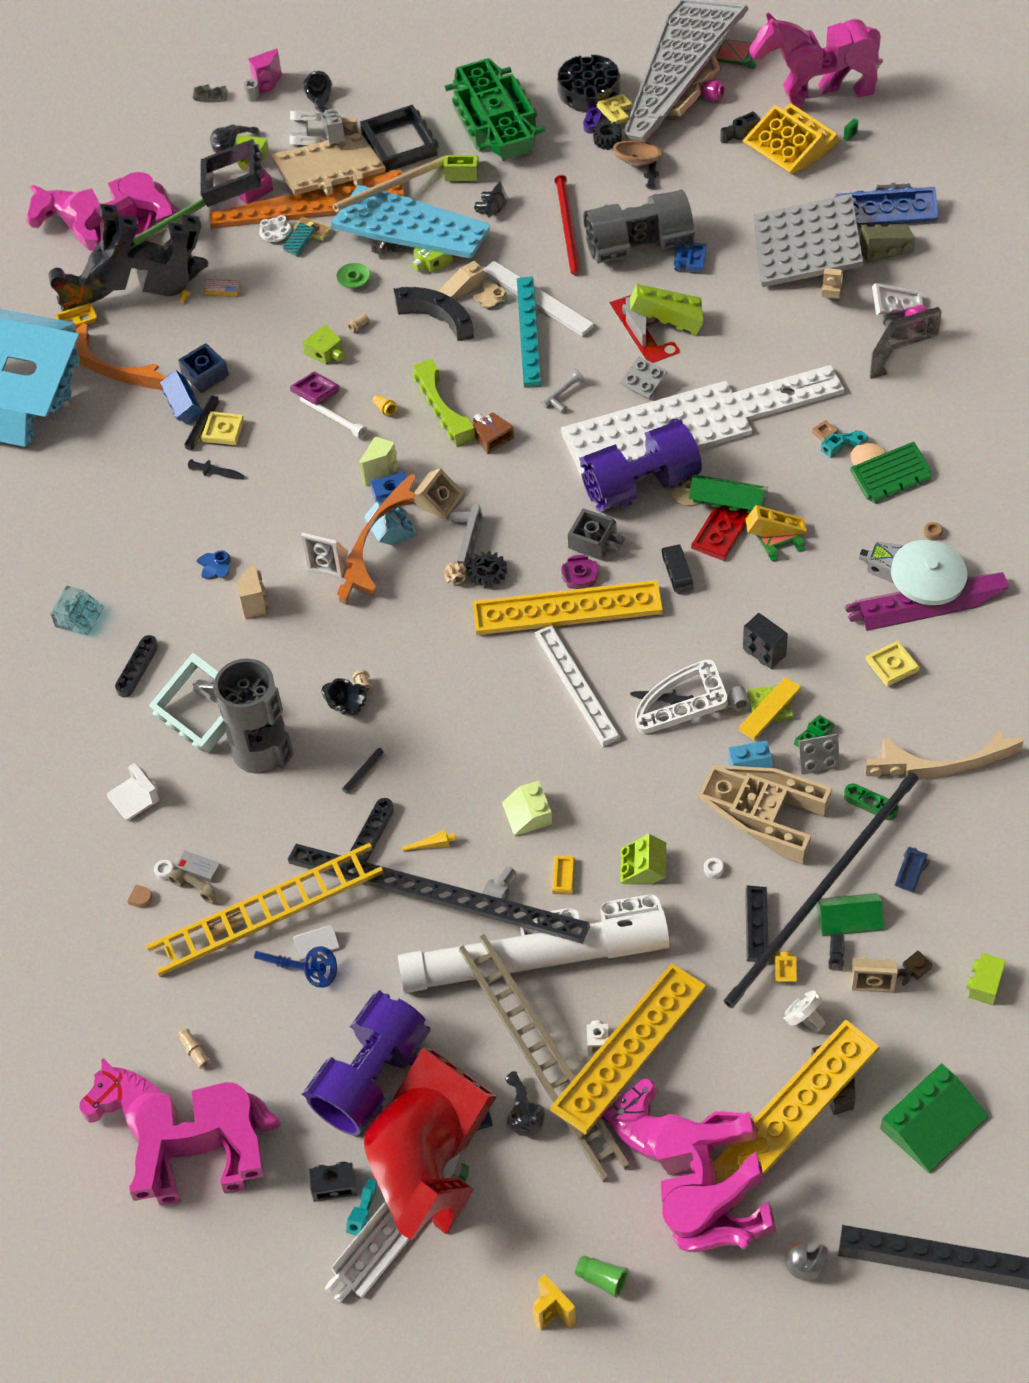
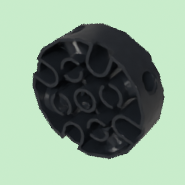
(587, 81)

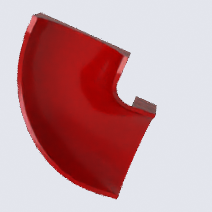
(418, 1135)

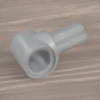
(737, 699)
(499, 886)

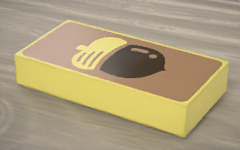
(321, 230)

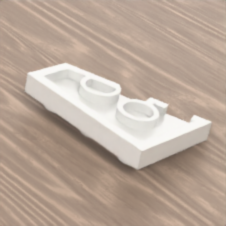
(894, 299)

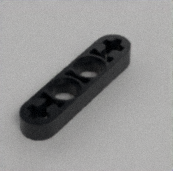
(140, 667)
(375, 832)

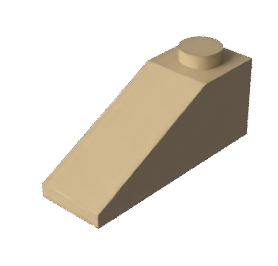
(464, 281)

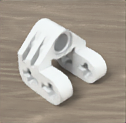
(299, 127)

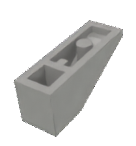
(636, 322)

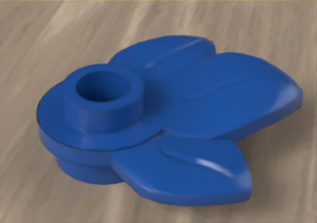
(214, 564)

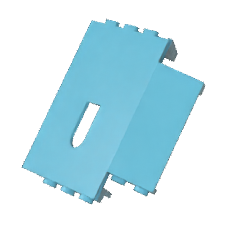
(53, 349)

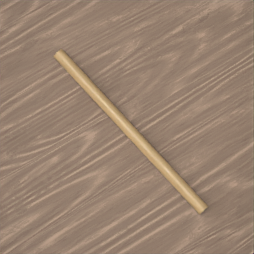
(388, 184)

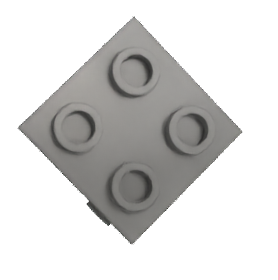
(644, 377)
(819, 754)

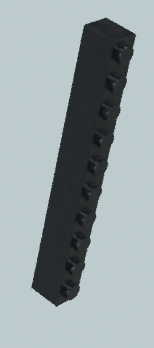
(934, 1257)

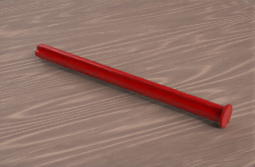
(561, 181)

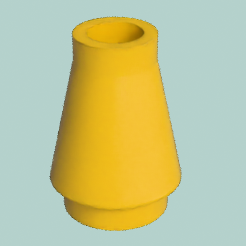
(386, 406)

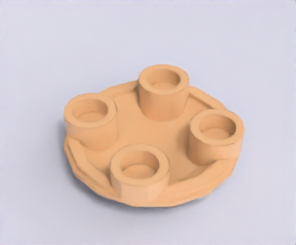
(865, 452)

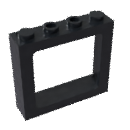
(395, 119)

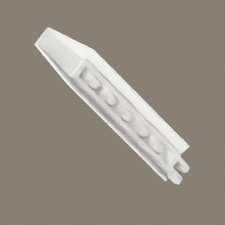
(371, 1251)

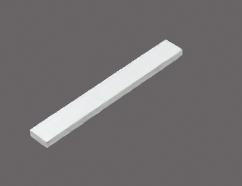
(543, 301)
(577, 686)

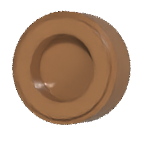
(933, 531)

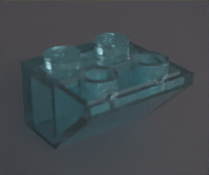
(76, 611)

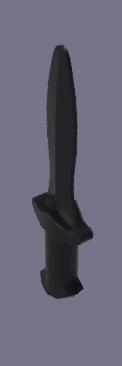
(651, 175)
(209, 468)
(671, 698)

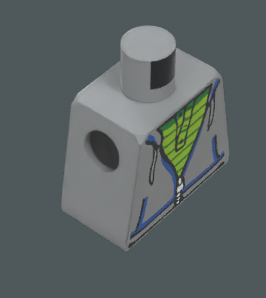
(880, 559)

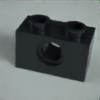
(342, 1187)

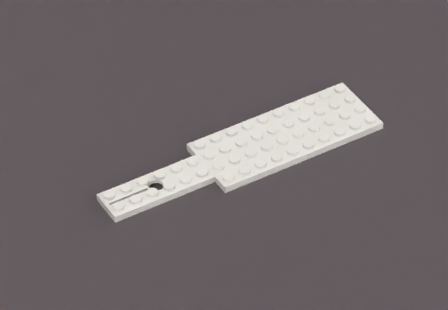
(709, 413)

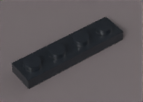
(756, 922)

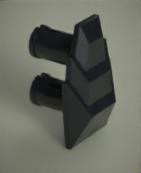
(495, 200)

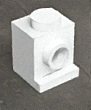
(596, 1036)

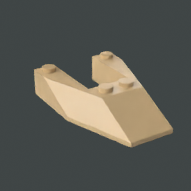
(753, 799)

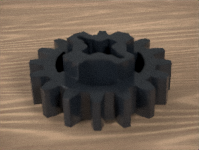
(487, 569)

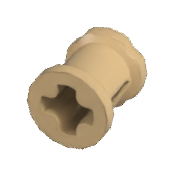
(364, 680)

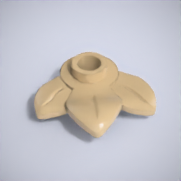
(491, 295)

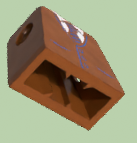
(492, 431)

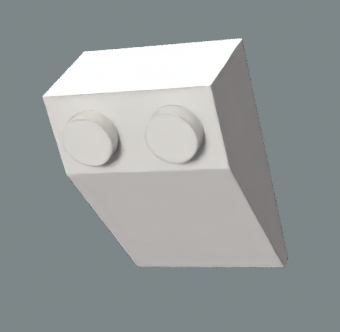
(324, 555)

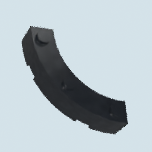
(438, 305)

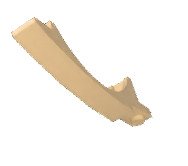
(898, 762)

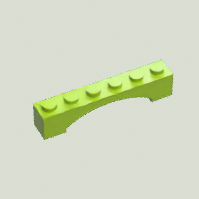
(458, 428)

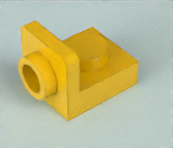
(785, 967)

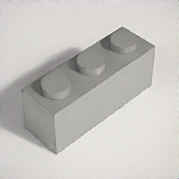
(333, 126)

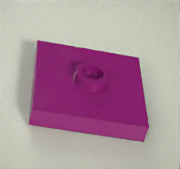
(314, 388)

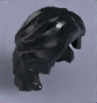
(344, 696)

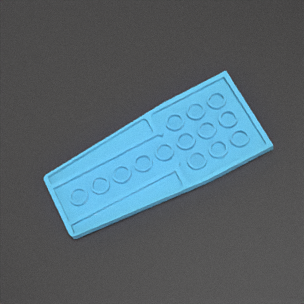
(412, 224)

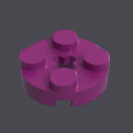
(583, 580)

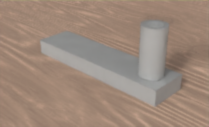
(474, 522)

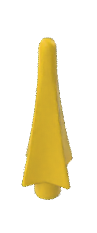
(439, 840)

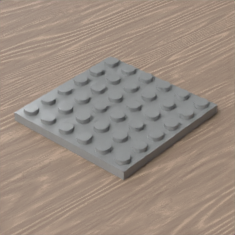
(807, 239)

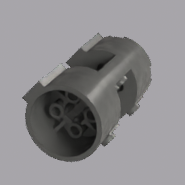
(662, 220)
(252, 716)

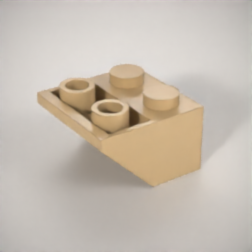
(252, 593)

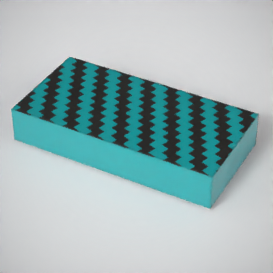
(298, 239)

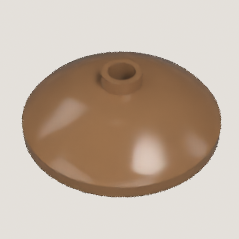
(636, 152)

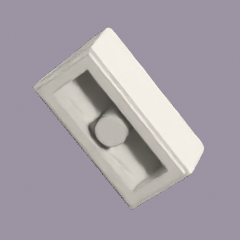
(320, 937)

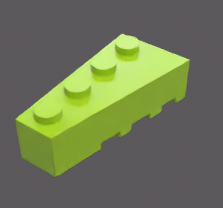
(669, 307)

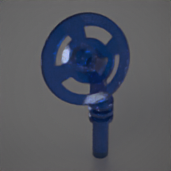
(311, 968)

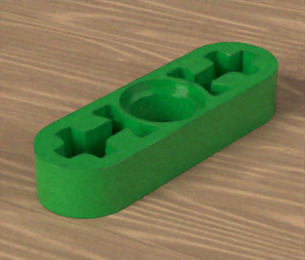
(874, 809)

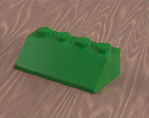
(727, 492)

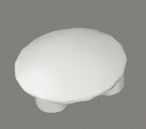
(275, 229)

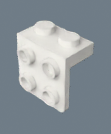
(134, 794)

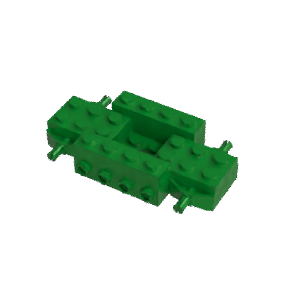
(494, 109)

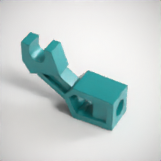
(834, 442)
(360, 1215)

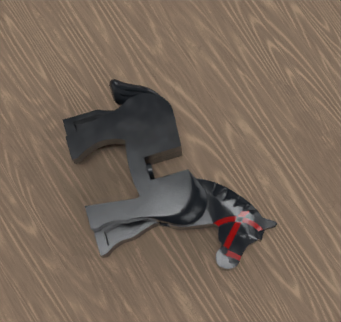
(159, 268)

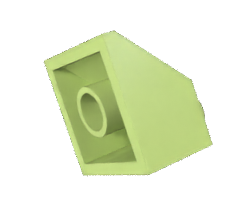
(378, 460)
(527, 809)

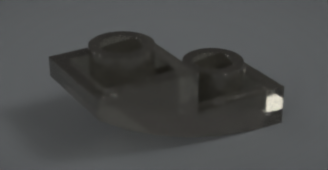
(206, 94)

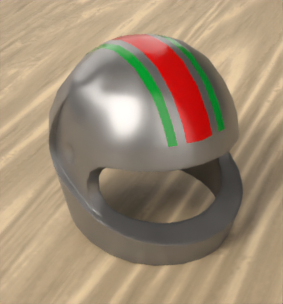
(805, 1264)

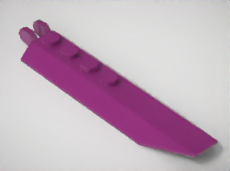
(897, 608)

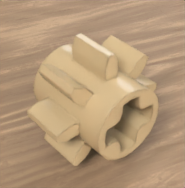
(455, 573)

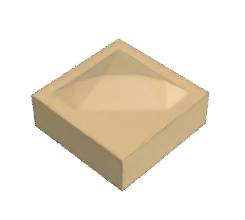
(350, 125)

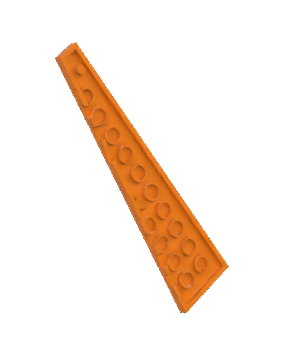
(294, 207)

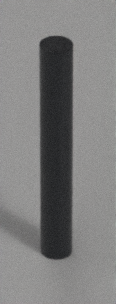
(362, 771)

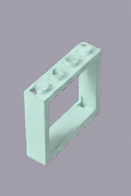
(172, 687)

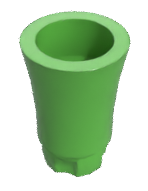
(602, 1274)

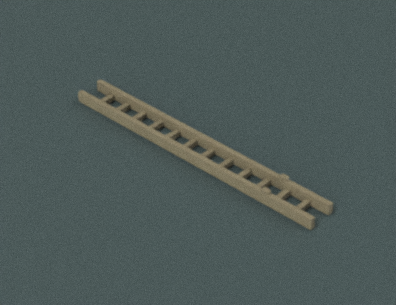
(527, 1052)

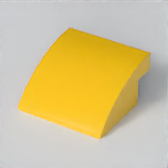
(791, 138)

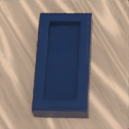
(911, 870)

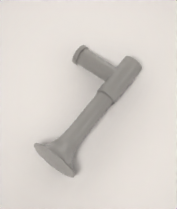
(551, 399)

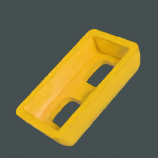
(78, 312)

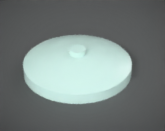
(929, 572)

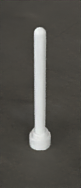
(357, 429)

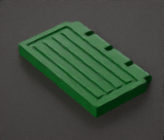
(890, 471)

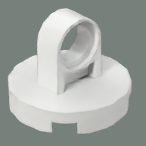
(806, 1012)

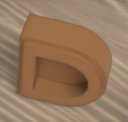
(140, 897)

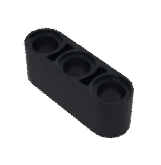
(677, 568)

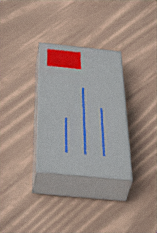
(198, 866)

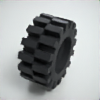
(611, 129)

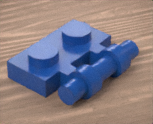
(695, 260)

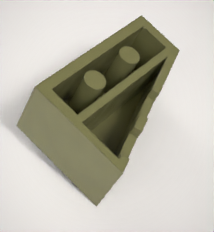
(885, 241)

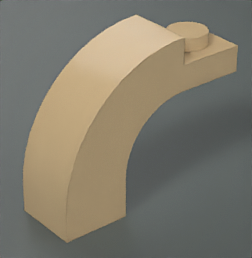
(832, 283)

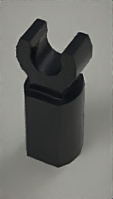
(836, 950)

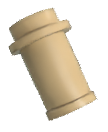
(358, 322)

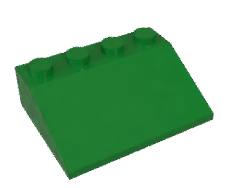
(933, 1118)

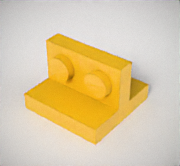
(552, 1304)

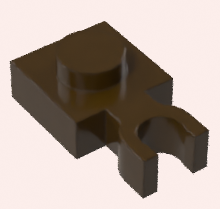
(914, 966)

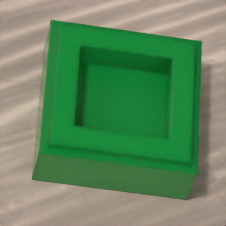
(850, 129)

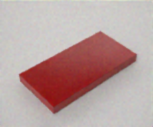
(720, 532)

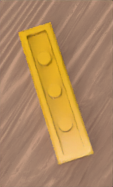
(769, 708)

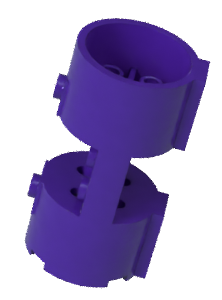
(670, 456)
(345, 1092)

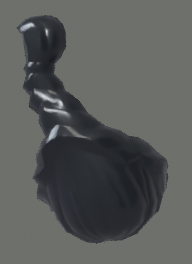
(318, 88)
(224, 137)
(526, 1116)

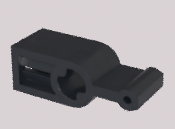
(740, 127)

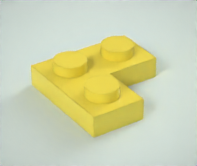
(614, 108)

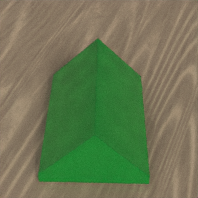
(850, 914)

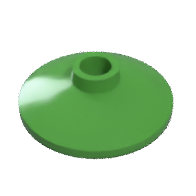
(353, 275)

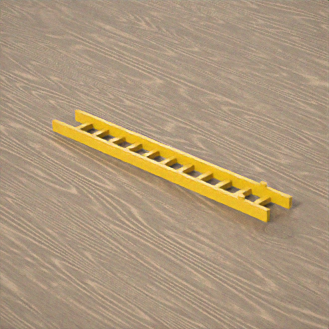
(270, 919)

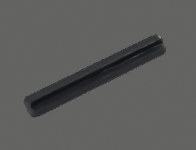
(201, 422)

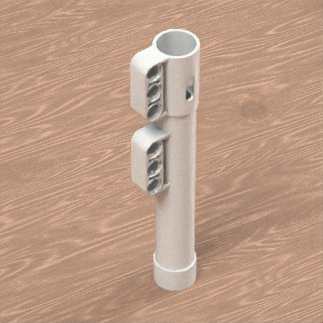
(626, 929)

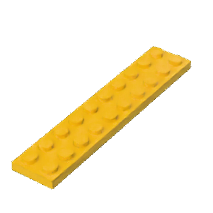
(567, 607)
(627, 1048)
(801, 1100)

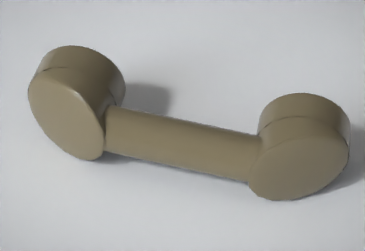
(178, 876)

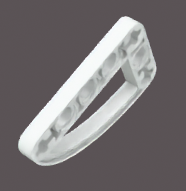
(692, 712)

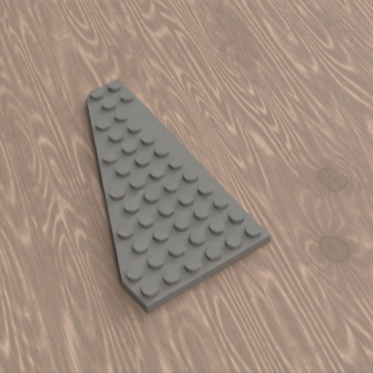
(684, 47)

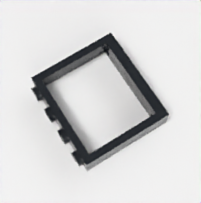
(235, 187)

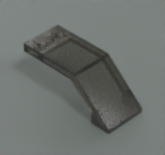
(902, 333)

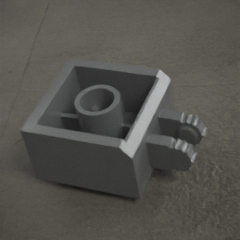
(594, 534)

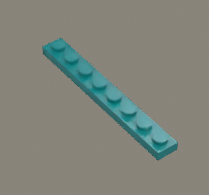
(528, 332)

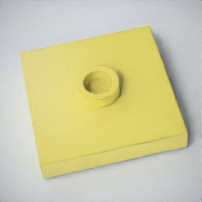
(223, 428)
(892, 663)

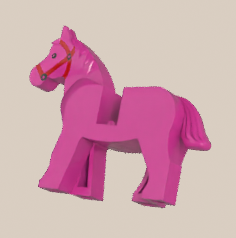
(222, 1115)

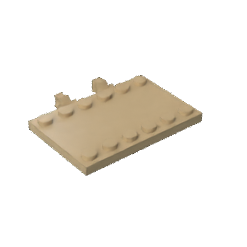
(328, 164)

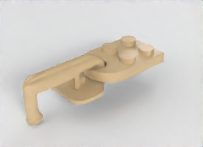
(693, 90)

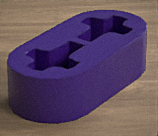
(590, 120)

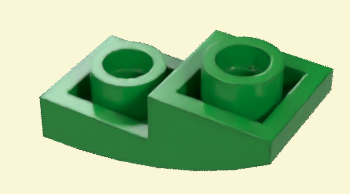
(816, 728)

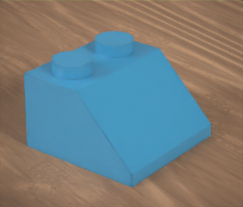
(750, 755)

